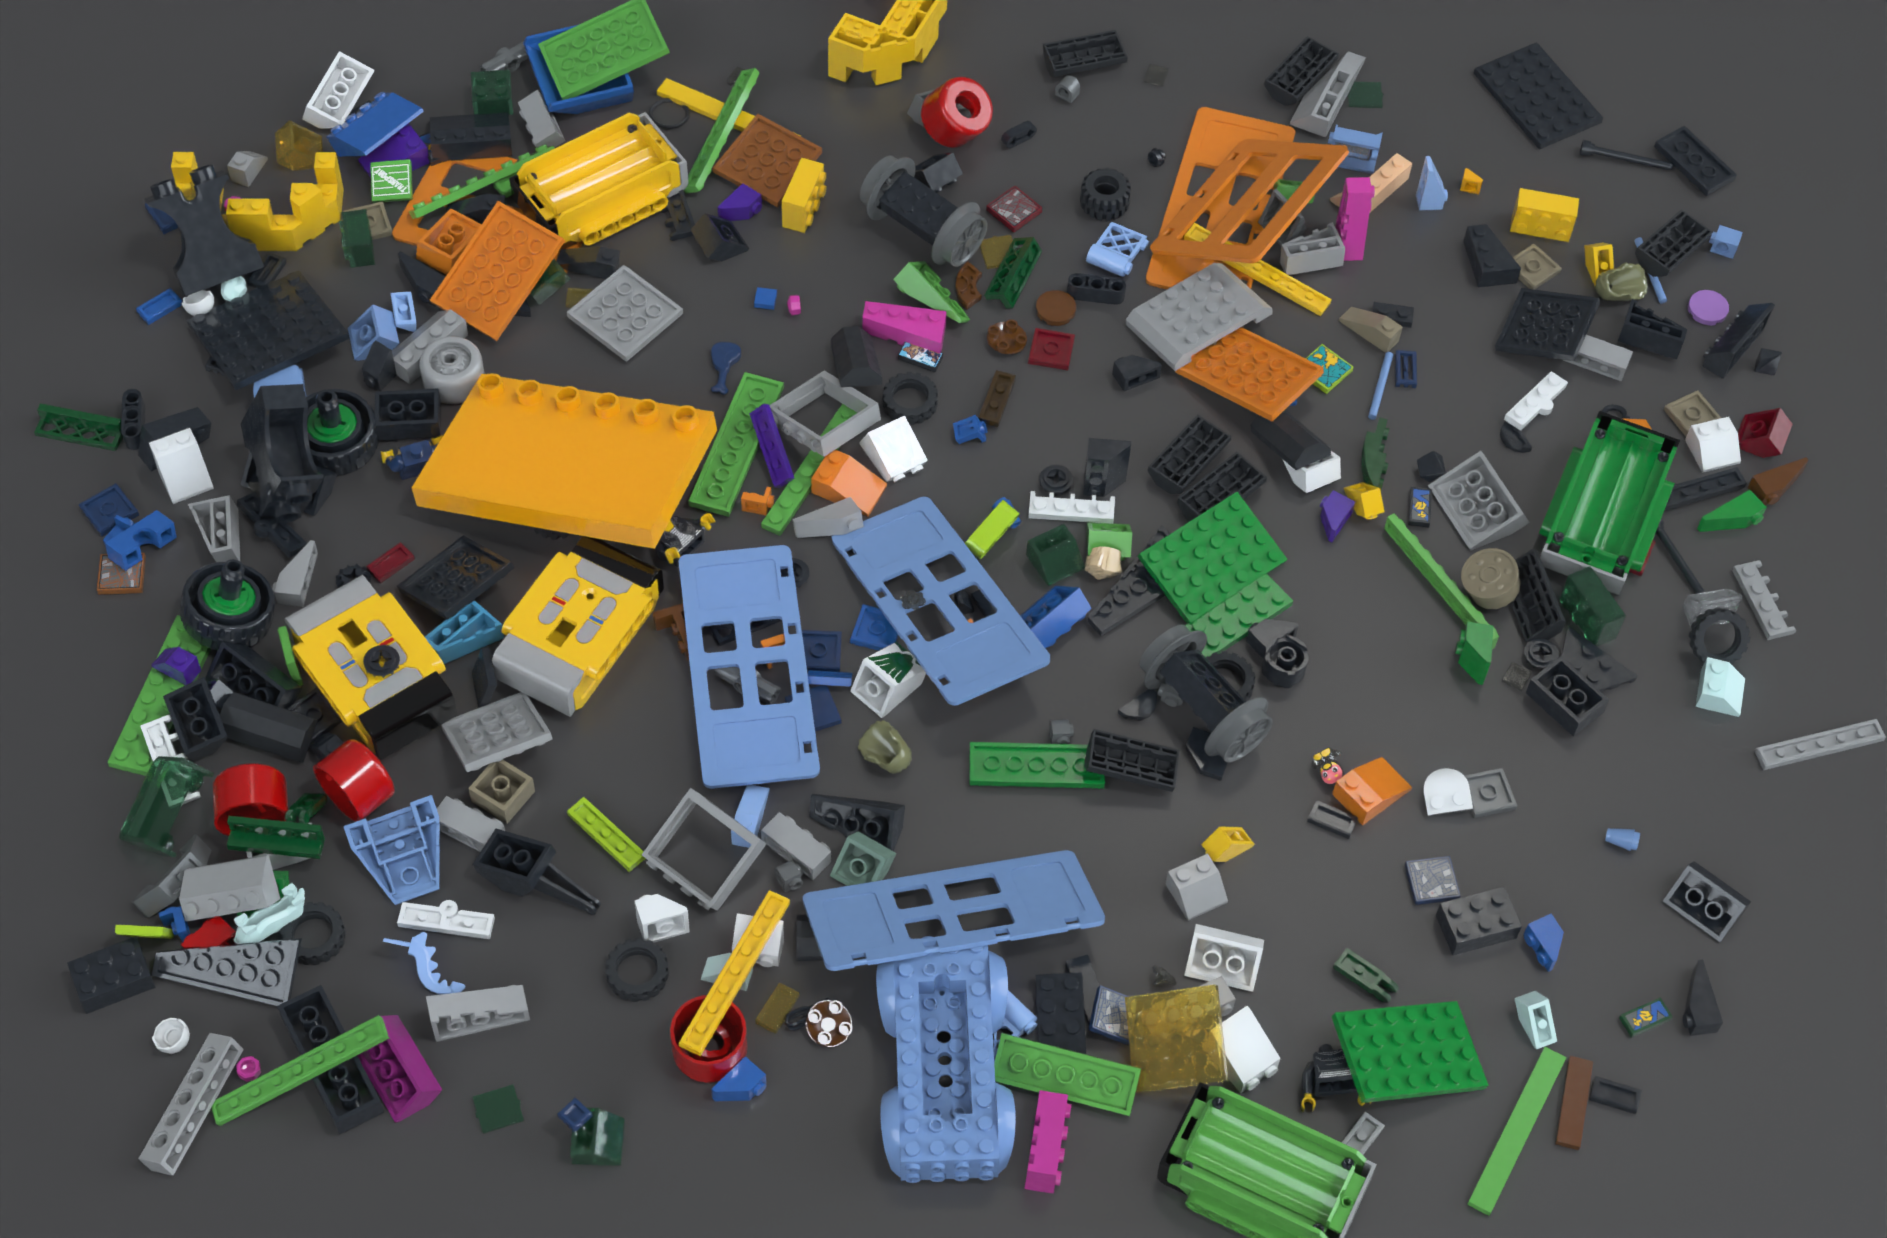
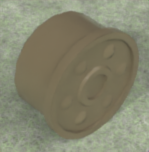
(1491, 578)

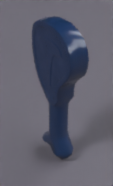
(723, 357)

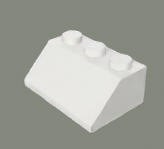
(1225, 955)

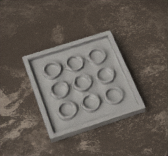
(625, 313)
(496, 731)

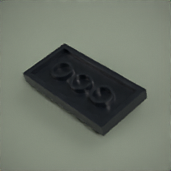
(1695, 160)
(1061, 1010)

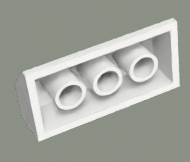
(337, 92)

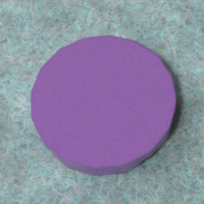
(1708, 307)

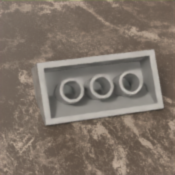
(408, 353)
(228, 888)

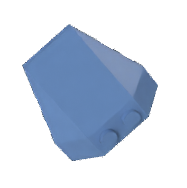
(401, 849)

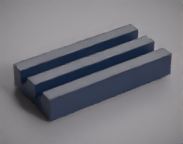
(1398, 381)

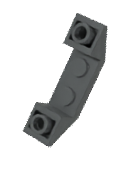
(168, 888)

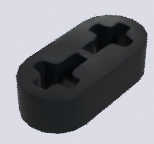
(1019, 134)

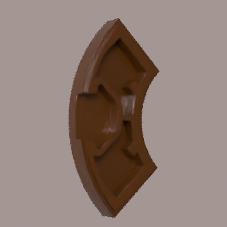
(966, 285)

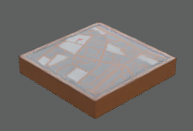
(115, 580)

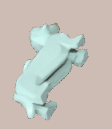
(271, 919)

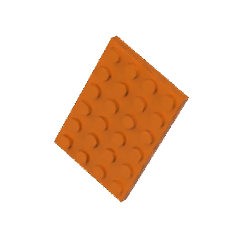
(497, 270)
(1252, 372)

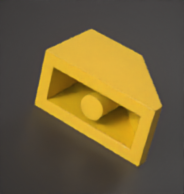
(1598, 259)
(1367, 499)
(1227, 843)

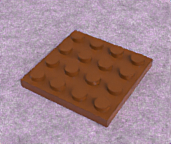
(765, 158)

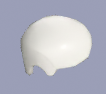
(198, 302)
(171, 1035)

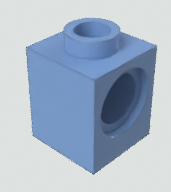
(1725, 241)

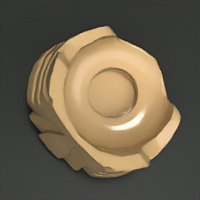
(1103, 562)

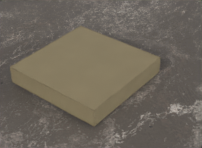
(378, 220)
(1535, 267)
(1690, 411)

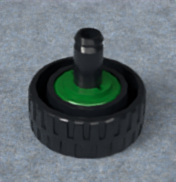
(340, 430)
(227, 604)

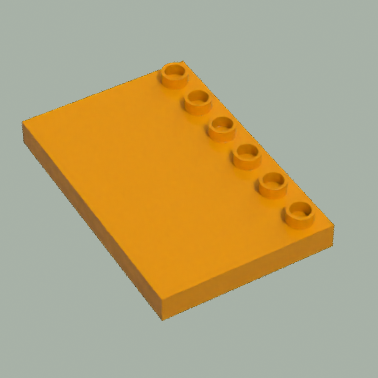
(566, 460)

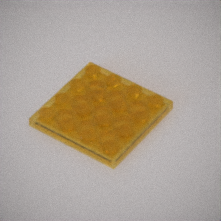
(1177, 1038)

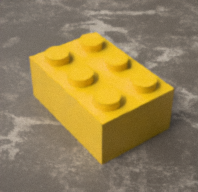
(803, 195)
(1544, 215)

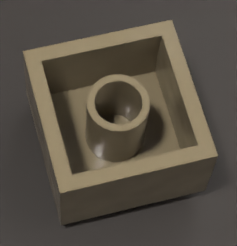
(501, 790)

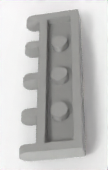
(1762, 601)

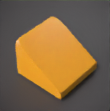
(1471, 182)

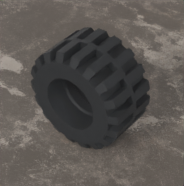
(1105, 182)

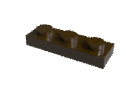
(997, 398)

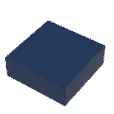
(575, 1114)

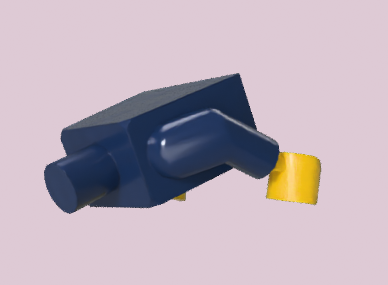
(410, 458)

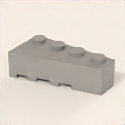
(476, 1011)

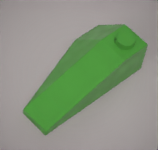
(923, 284)

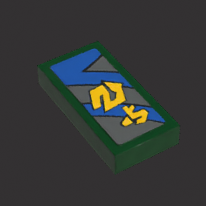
(1645, 1017)

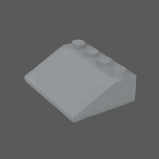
(1478, 502)

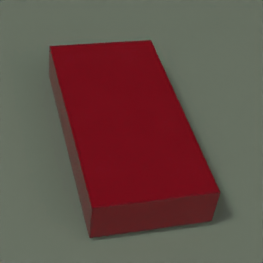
(390, 562)

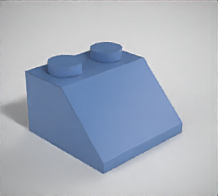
(372, 325)

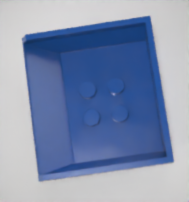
(608, 94)

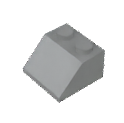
(1196, 887)

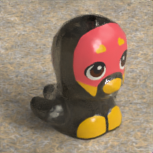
(1328, 765)

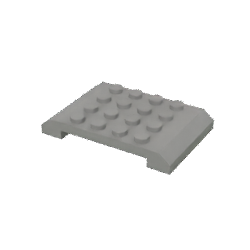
(1196, 314)

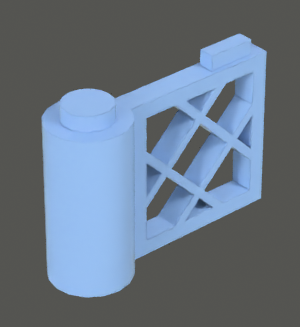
(1111, 257)
(1017, 1019)

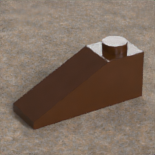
(1772, 484)

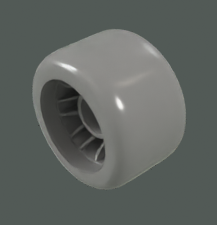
(452, 367)

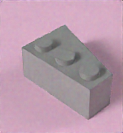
(1314, 252)
(219, 526)

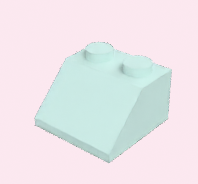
(1720, 687)

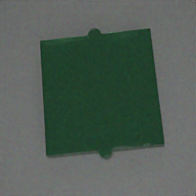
(1365, 95)
(498, 1108)

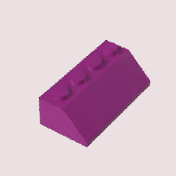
(400, 1072)

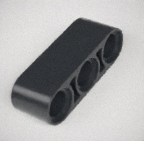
(1096, 288)
(132, 417)

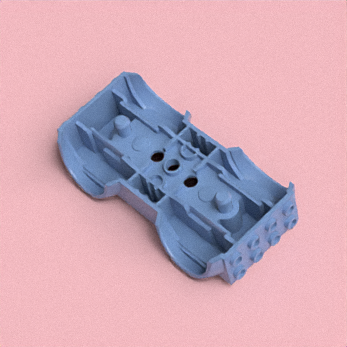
(960, 1127)

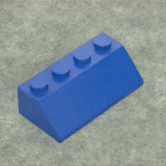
(1056, 613)

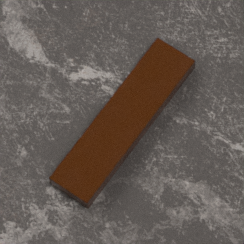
(1574, 1103)

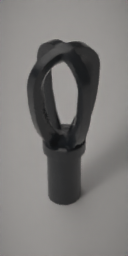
(804, 1009)

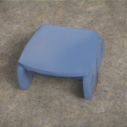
(286, 376)

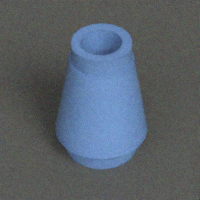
(1623, 838)

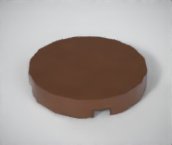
(1056, 307)

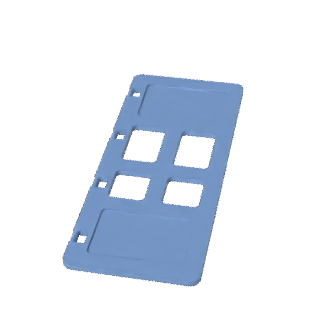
(973, 655)
(756, 740)
(865, 921)

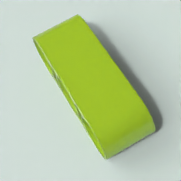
(991, 529)

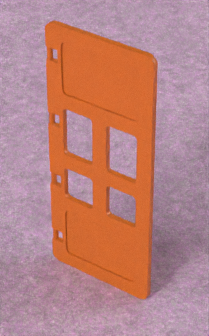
(1209, 143)

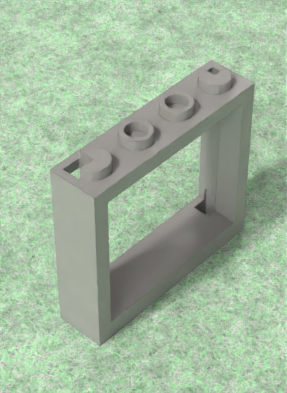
(824, 382)
(672, 825)

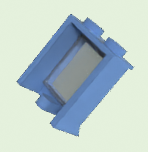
(1362, 148)

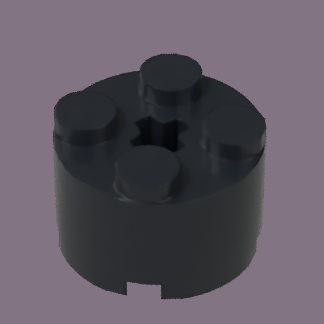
(1285, 661)

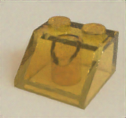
(297, 146)

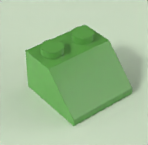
(1110, 535)

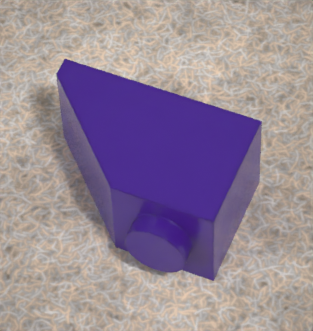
(740, 204)
(1335, 513)
(178, 665)

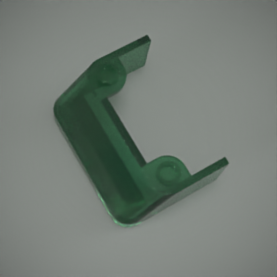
(160, 803)

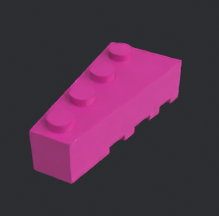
(1354, 216)
(905, 324)
(1046, 1142)

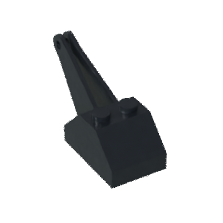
(517, 867)

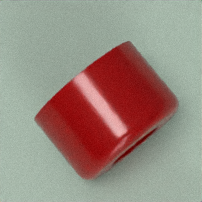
(944, 120)
(354, 779)
(250, 793)
(712, 1064)

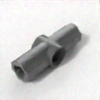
(506, 59)
(766, 690)

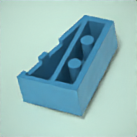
(465, 633)

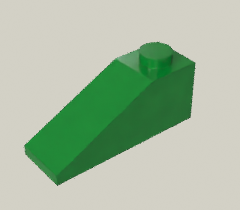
(1734, 514)

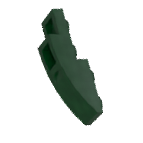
(1373, 458)

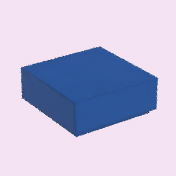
(765, 298)

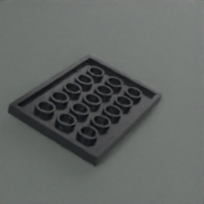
(1538, 95)

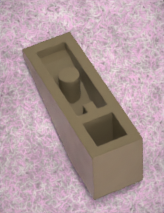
(1373, 327)

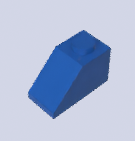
(740, 1083)

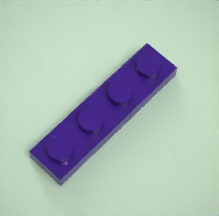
(771, 446)

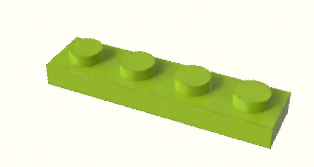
(606, 834)

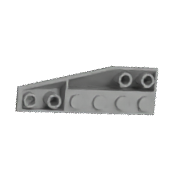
(1327, 96)

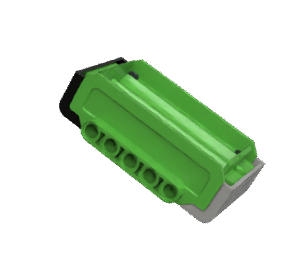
(1262, 1169)

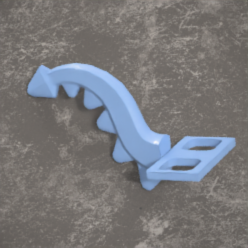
(426, 966)

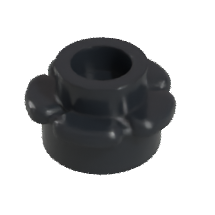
(1156, 157)

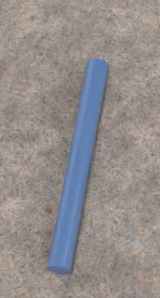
(1654, 280)
(1380, 385)

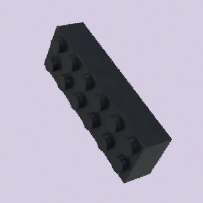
(345, 1087)

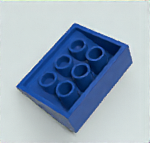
(372, 125)

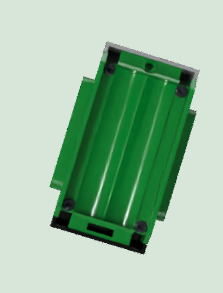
(1609, 501)

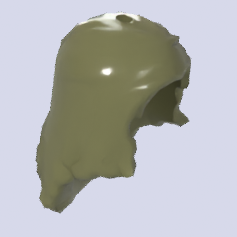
(1627, 283)
(885, 747)

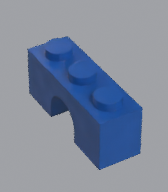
(152, 529)

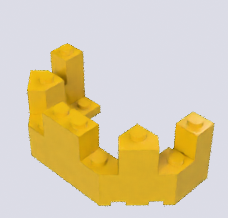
(902, 37)
(312, 205)

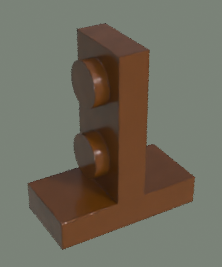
(673, 618)

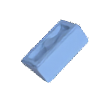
(403, 310)

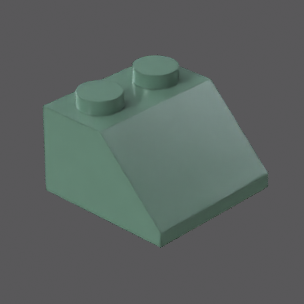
(862, 861)

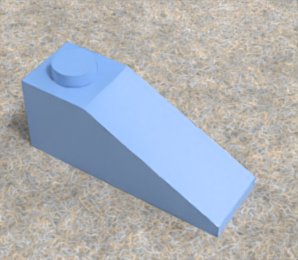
(1430, 190)
(750, 812)

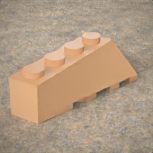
(1385, 180)

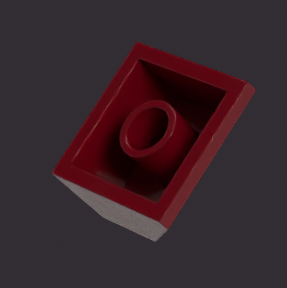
(1764, 432)

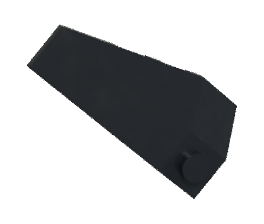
(873, 818)

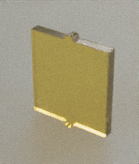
(995, 249)

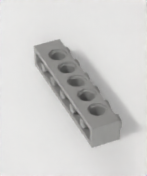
(191, 1104)

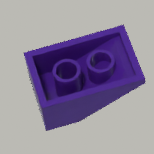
(400, 146)

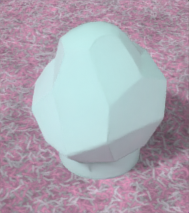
(233, 288)

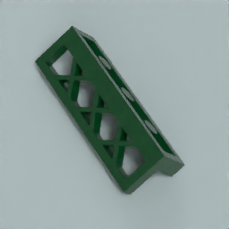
(1018, 271)
(82, 423)
(272, 838)

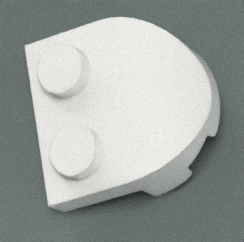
(1446, 792)

